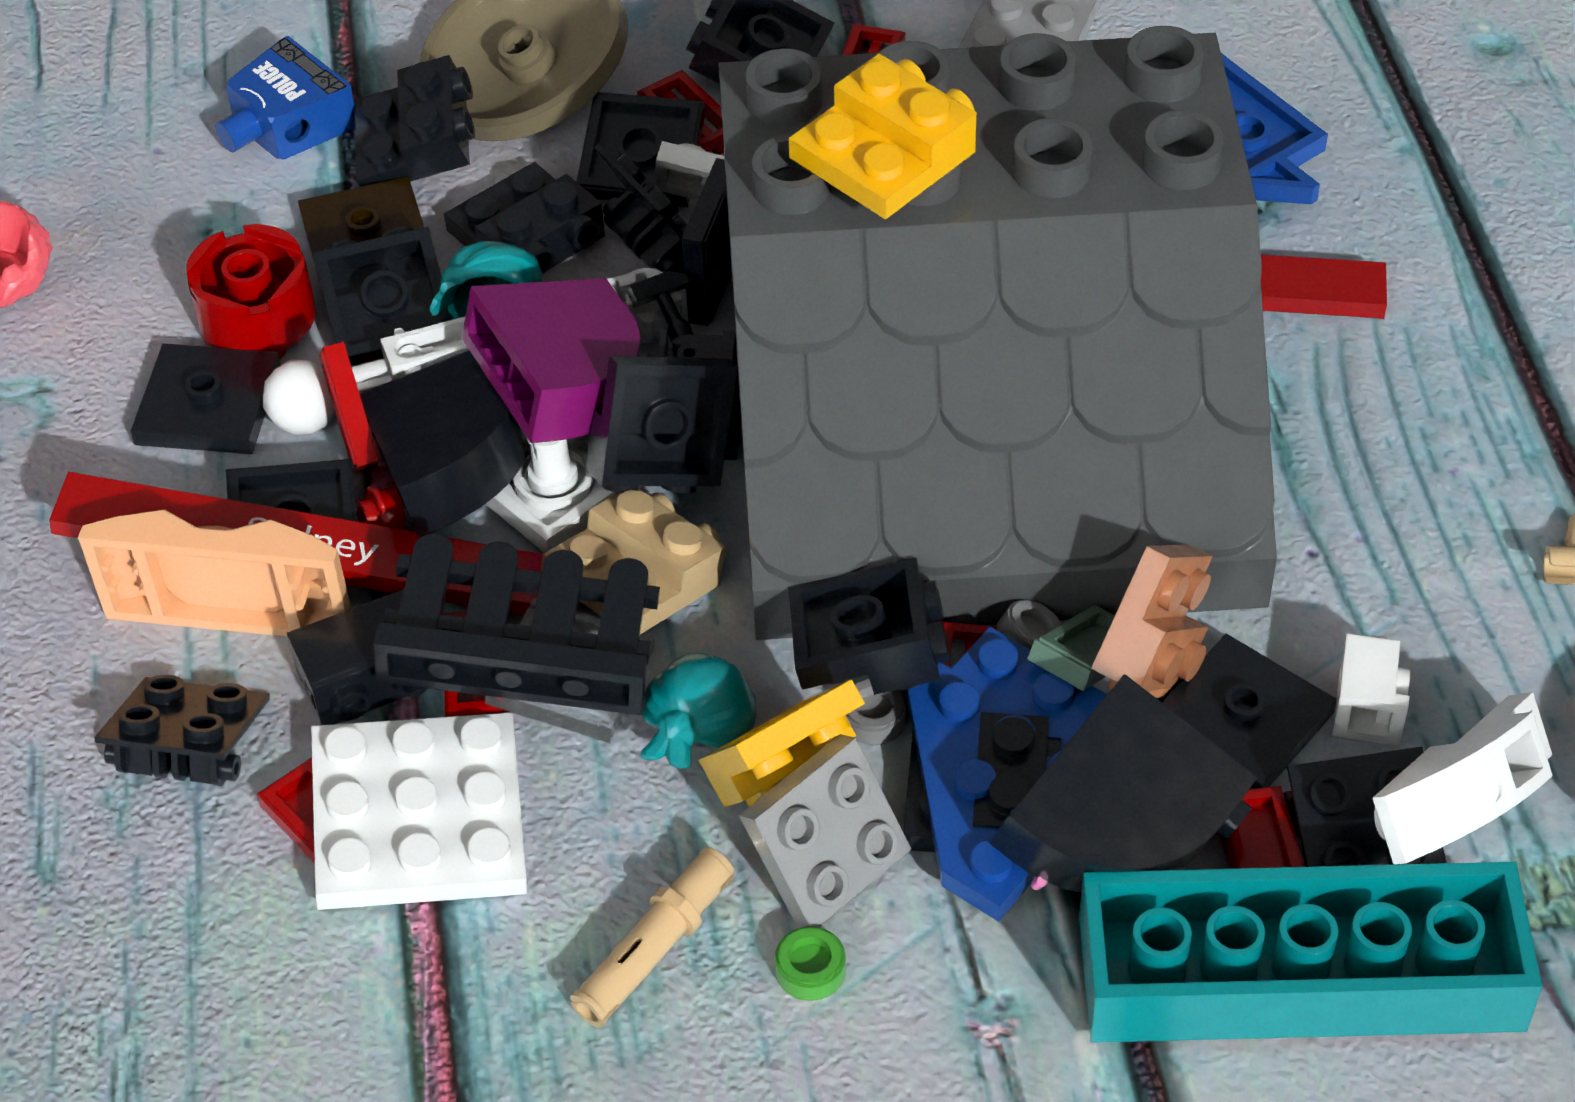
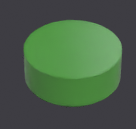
(810, 963)

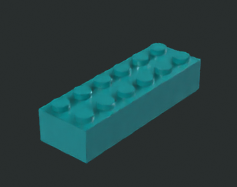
(1307, 952)

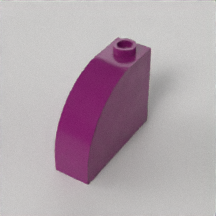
(549, 349)

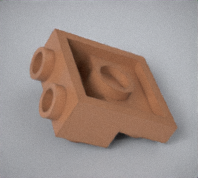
(1150, 632)

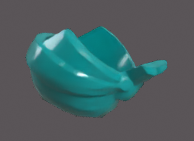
(480, 266)
(698, 702)

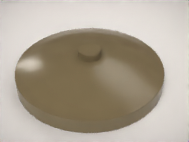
(529, 58)

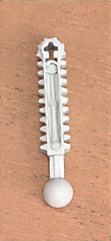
(298, 393)

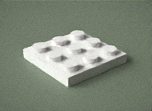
(416, 811)

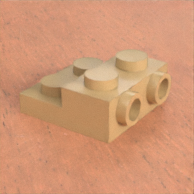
(645, 527)

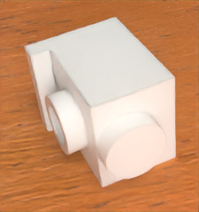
(1371, 691)

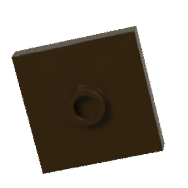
(359, 213)

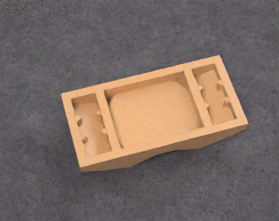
(212, 576)

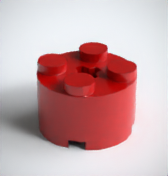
(251, 290)

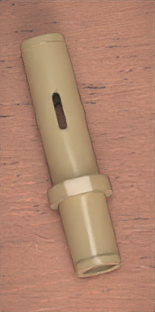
(672, 914)

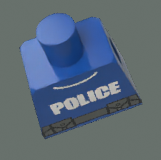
(286, 103)

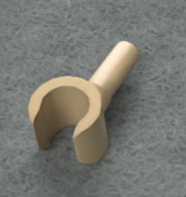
(1560, 560)

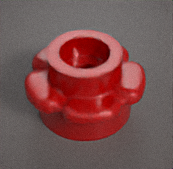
(382, 508)

